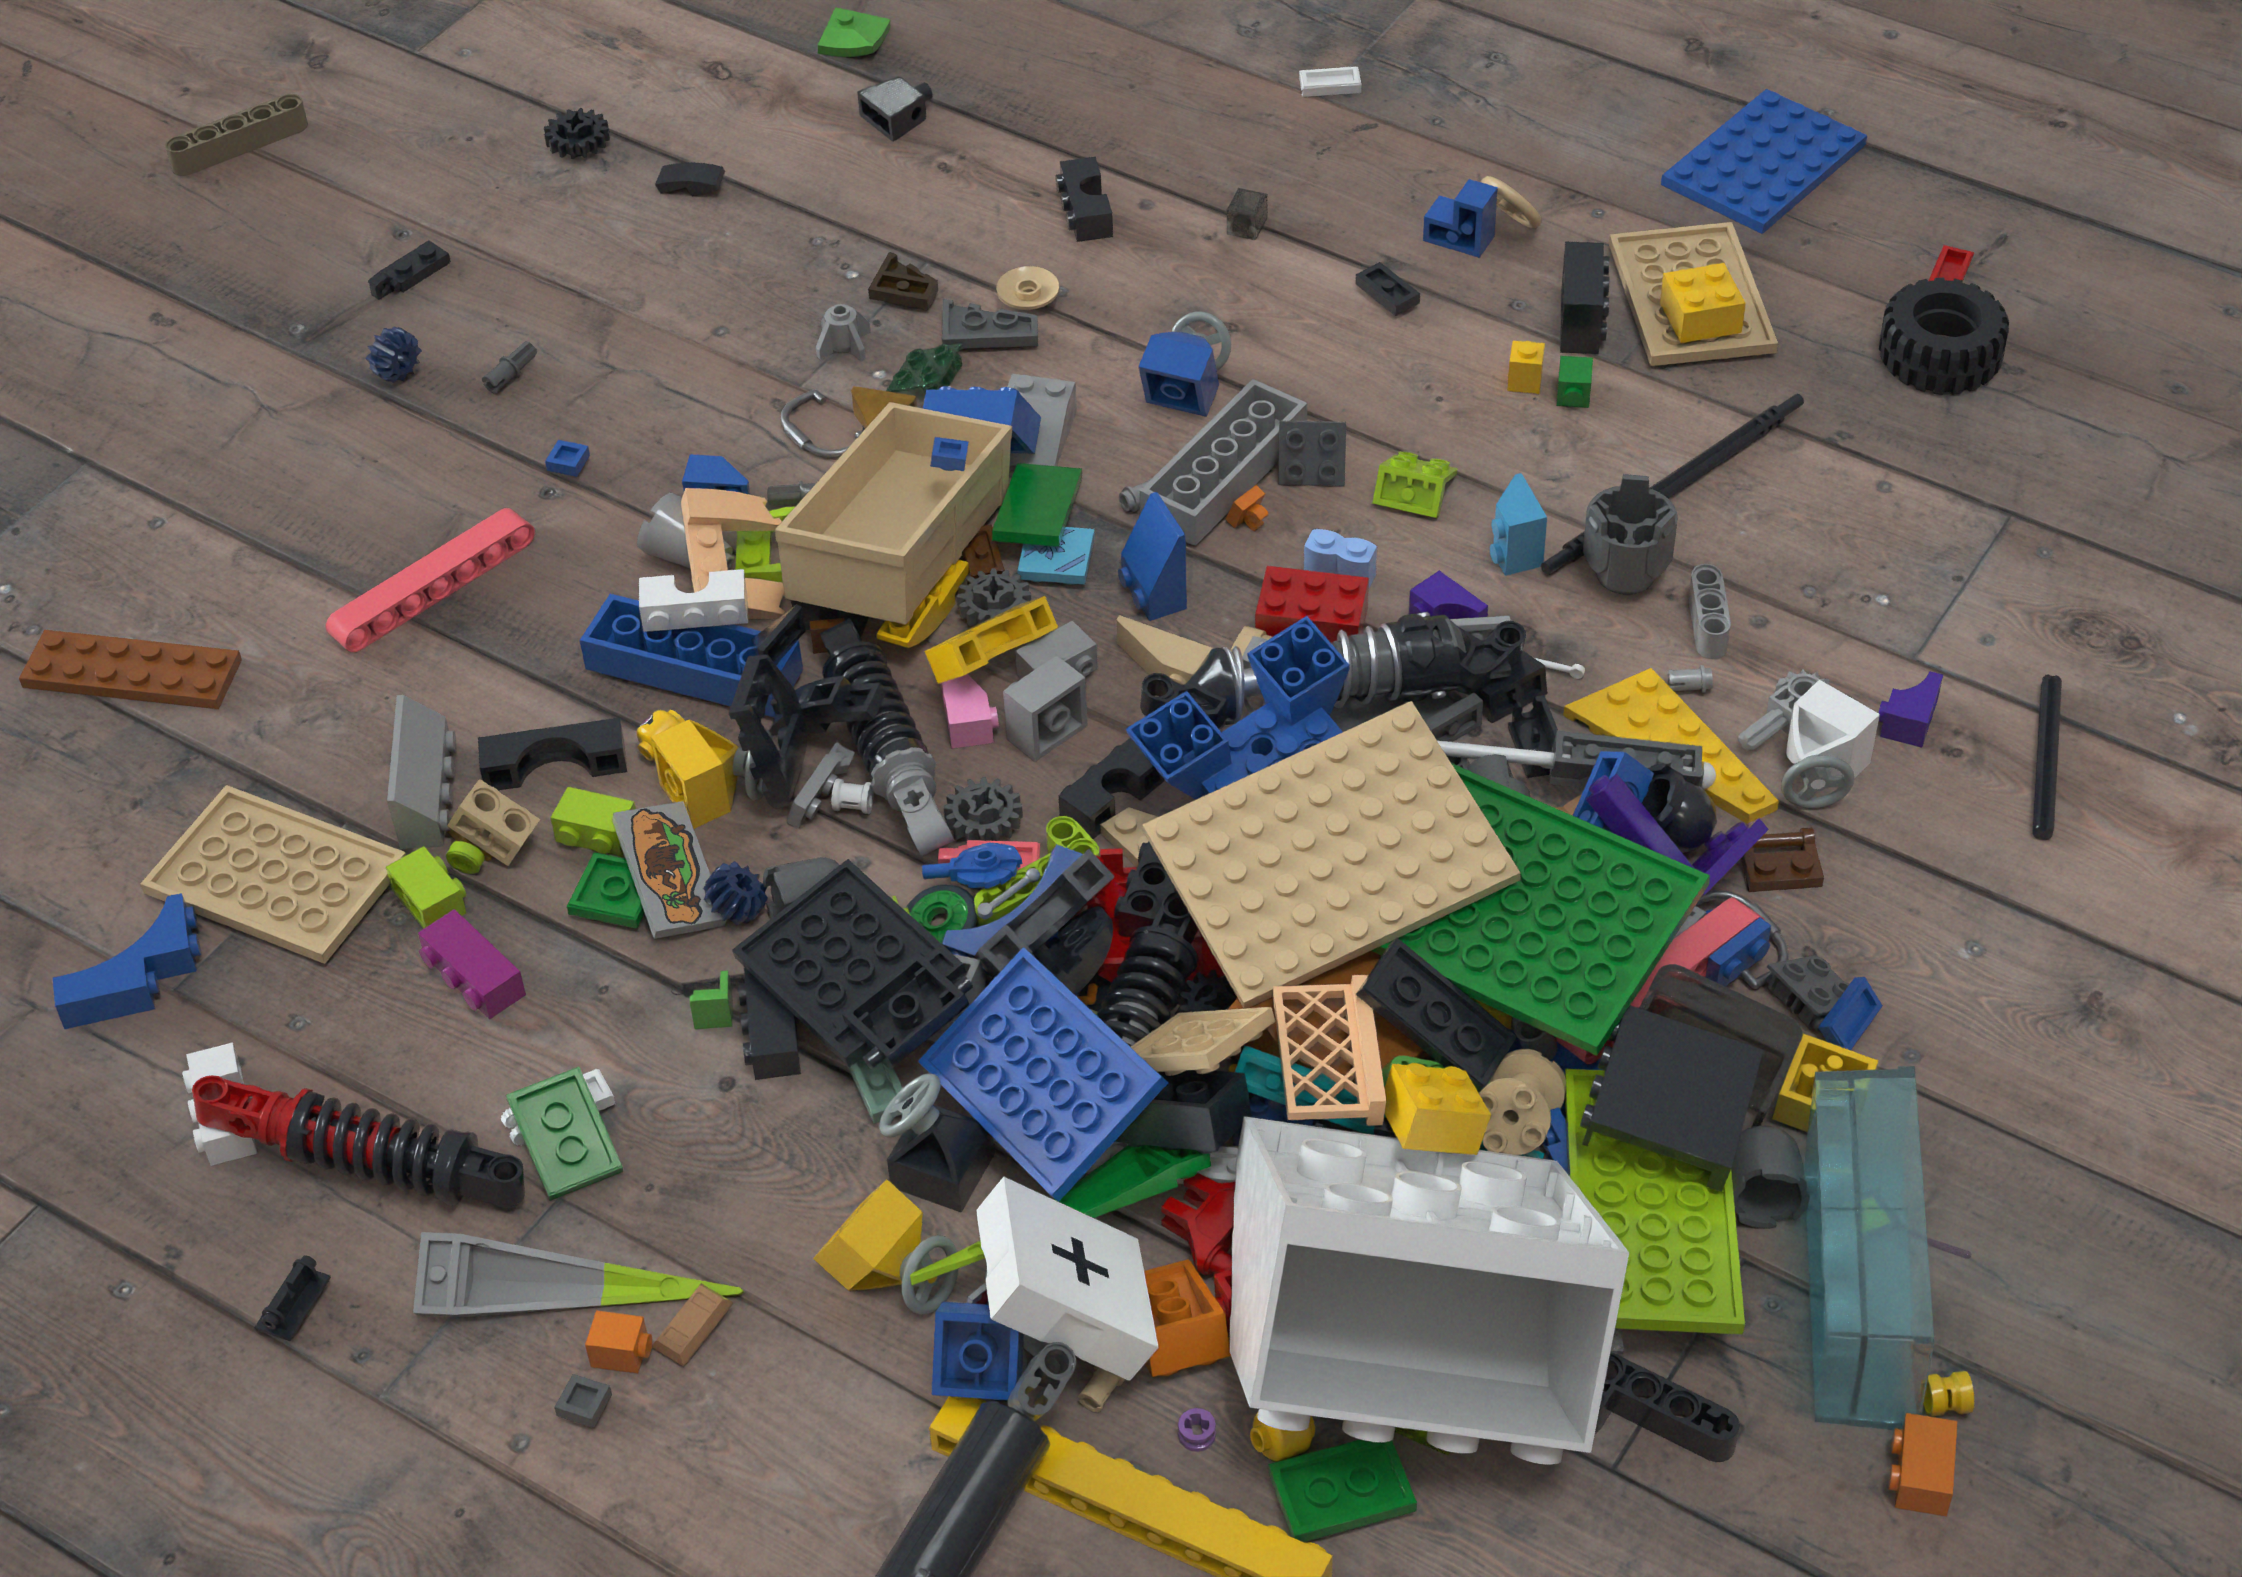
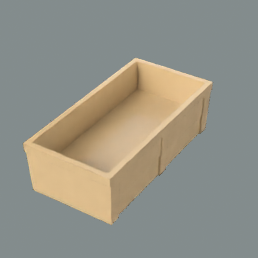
(885, 520)

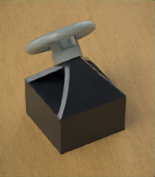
(939, 1150)

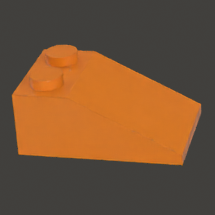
(1185, 1318)

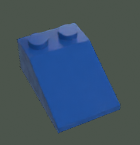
(1155, 561)

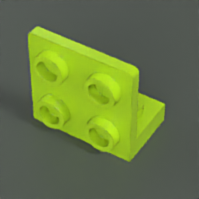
(1412, 483)

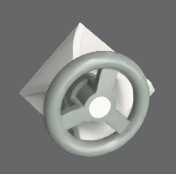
(1828, 745)

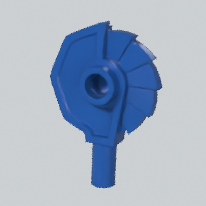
(978, 866)

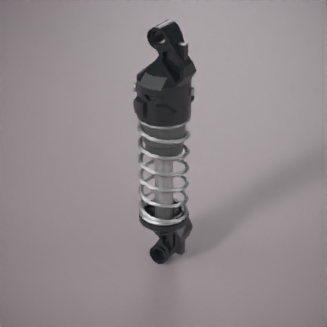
(1399, 661)

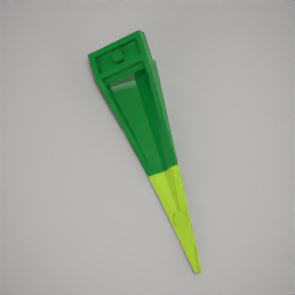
(1120, 1181)

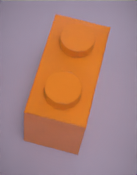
(1924, 1465)

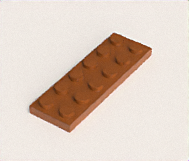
(131, 669)

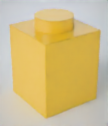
(1526, 367)

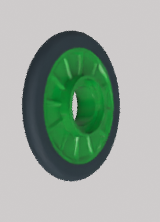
(944, 899)

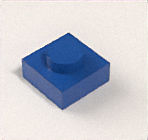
(949, 454)
(567, 458)

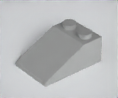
(1057, 407)

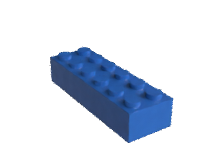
(685, 661)

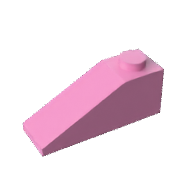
(968, 712)

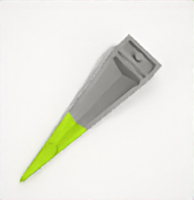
(489, 1277)

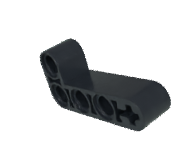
(1718, 1426)

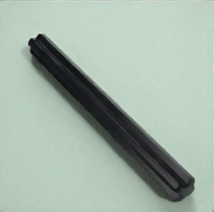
(2047, 757)

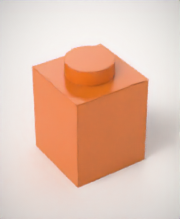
(618, 1342)

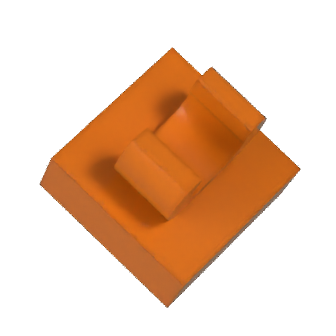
(1248, 509)

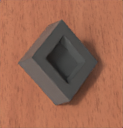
(583, 1400)

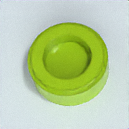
(465, 857)

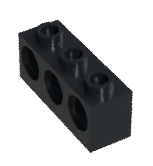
(1144, 894)

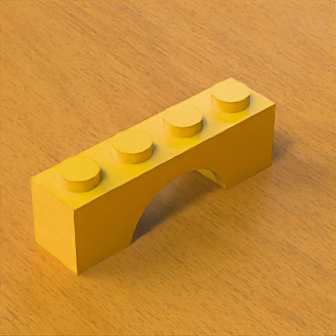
(990, 638)

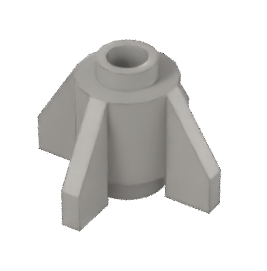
(842, 332)

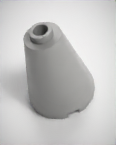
(666, 533)

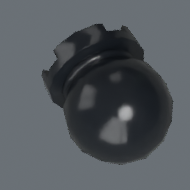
(1680, 808)

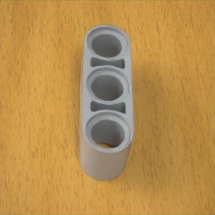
(1709, 611)

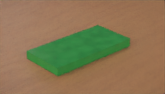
(1037, 505)

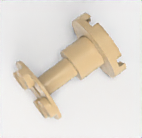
(1521, 1101)

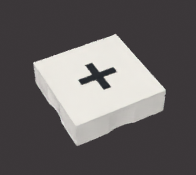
(1066, 1279)

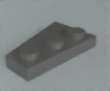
(987, 329)

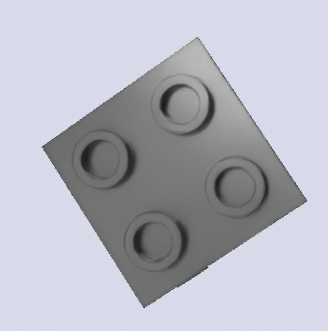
(1312, 453)
(1806, 987)

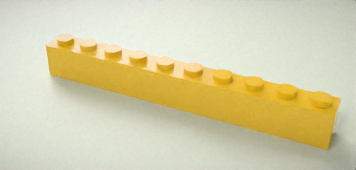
(1149, 1507)

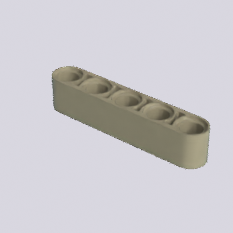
(236, 134)

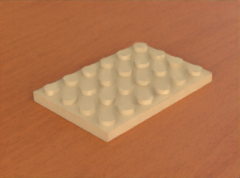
(1648, 254)
(274, 873)

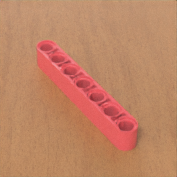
(429, 580)
(1690, 951)

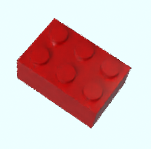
(1328, 600)

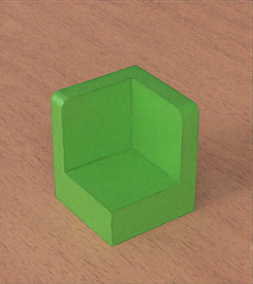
(713, 1006)

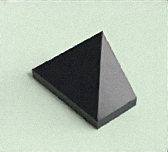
(780, 635)

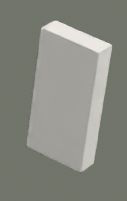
(1330, 81)

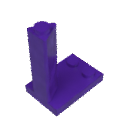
(1632, 821)

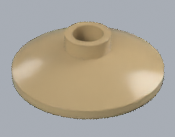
(1027, 287)

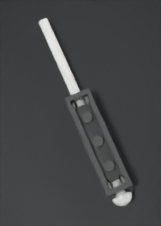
(1576, 754)

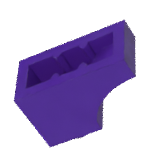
(1445, 597)
(1910, 711)

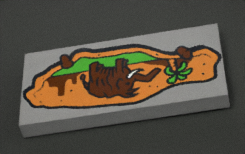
(666, 868)

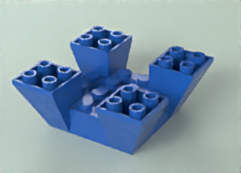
(1300, 685)

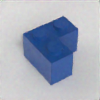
(1463, 222)

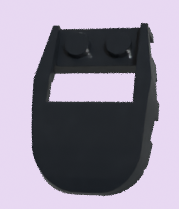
(776, 767)
(1080, 948)

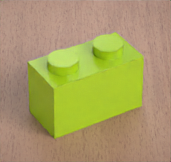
(586, 820)
(426, 887)

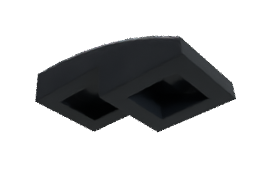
(697, 177)

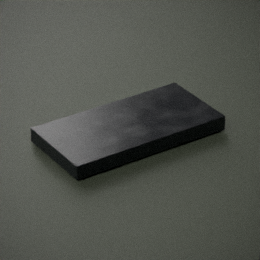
(1436, 1014)

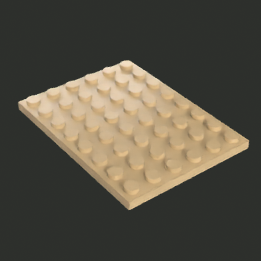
(1330, 854)

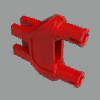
(1208, 1227)

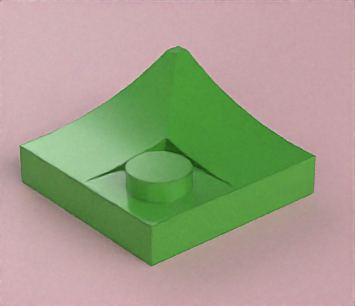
(853, 34)

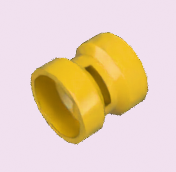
(1949, 1394)

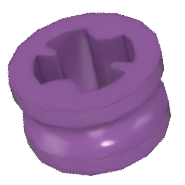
(1196, 1417)

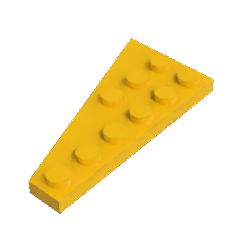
(1650, 710)

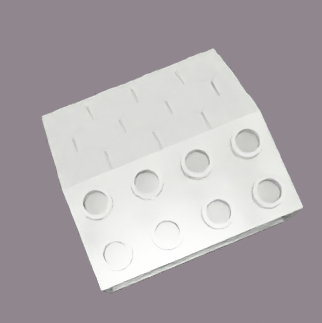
(1419, 1291)

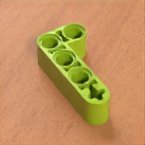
(1059, 831)

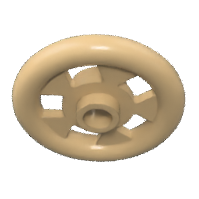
(1514, 204)

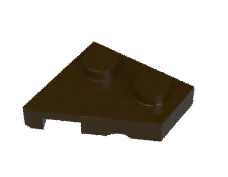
(902, 284)

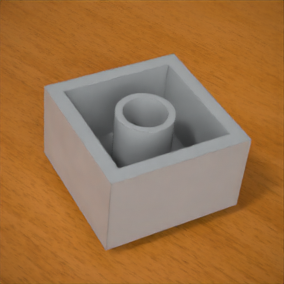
(1045, 708)

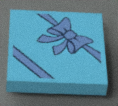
(1059, 564)

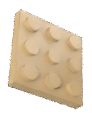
(1202, 1039)

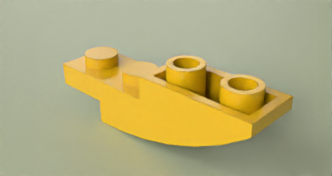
(929, 612)

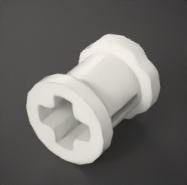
(852, 796)

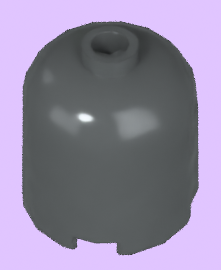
(794, 879)
(1768, 1177)

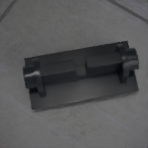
(293, 1300)

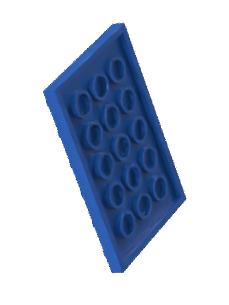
(1764, 160)
(1042, 1073)

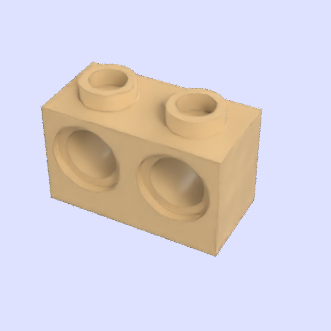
(493, 822)

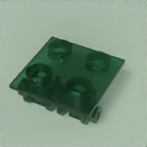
(928, 369)

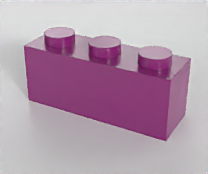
(471, 964)

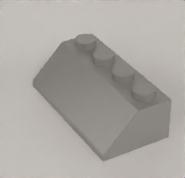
(420, 774)

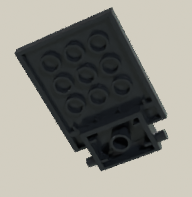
(857, 969)

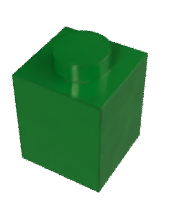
(1574, 381)

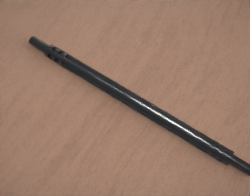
(1694, 469)

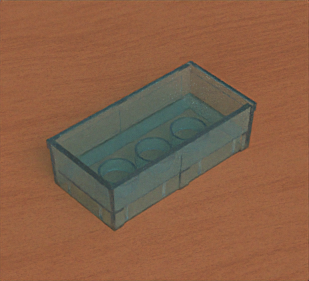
(1867, 1249)

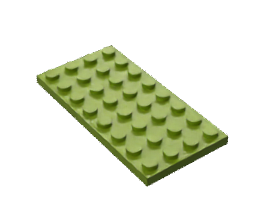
(1676, 1229)

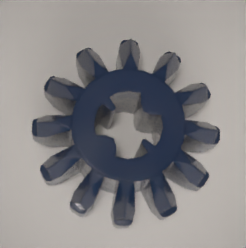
(393, 354)
(735, 893)

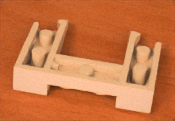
(704, 518)

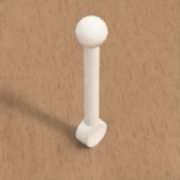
(1576, 671)

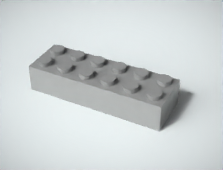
(1224, 458)

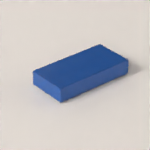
(1851, 1014)

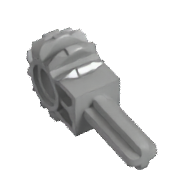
(1779, 709)

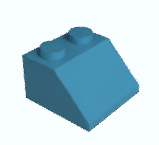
(1518, 529)

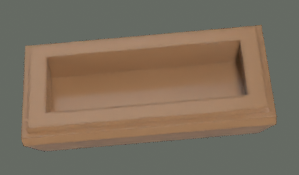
(692, 1325)

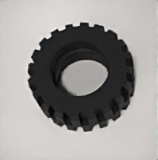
(1938, 363)

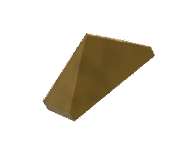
(870, 402)

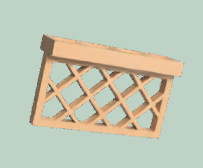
(1363, 1055)

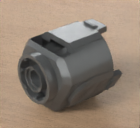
(1629, 535)

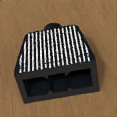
(894, 106)

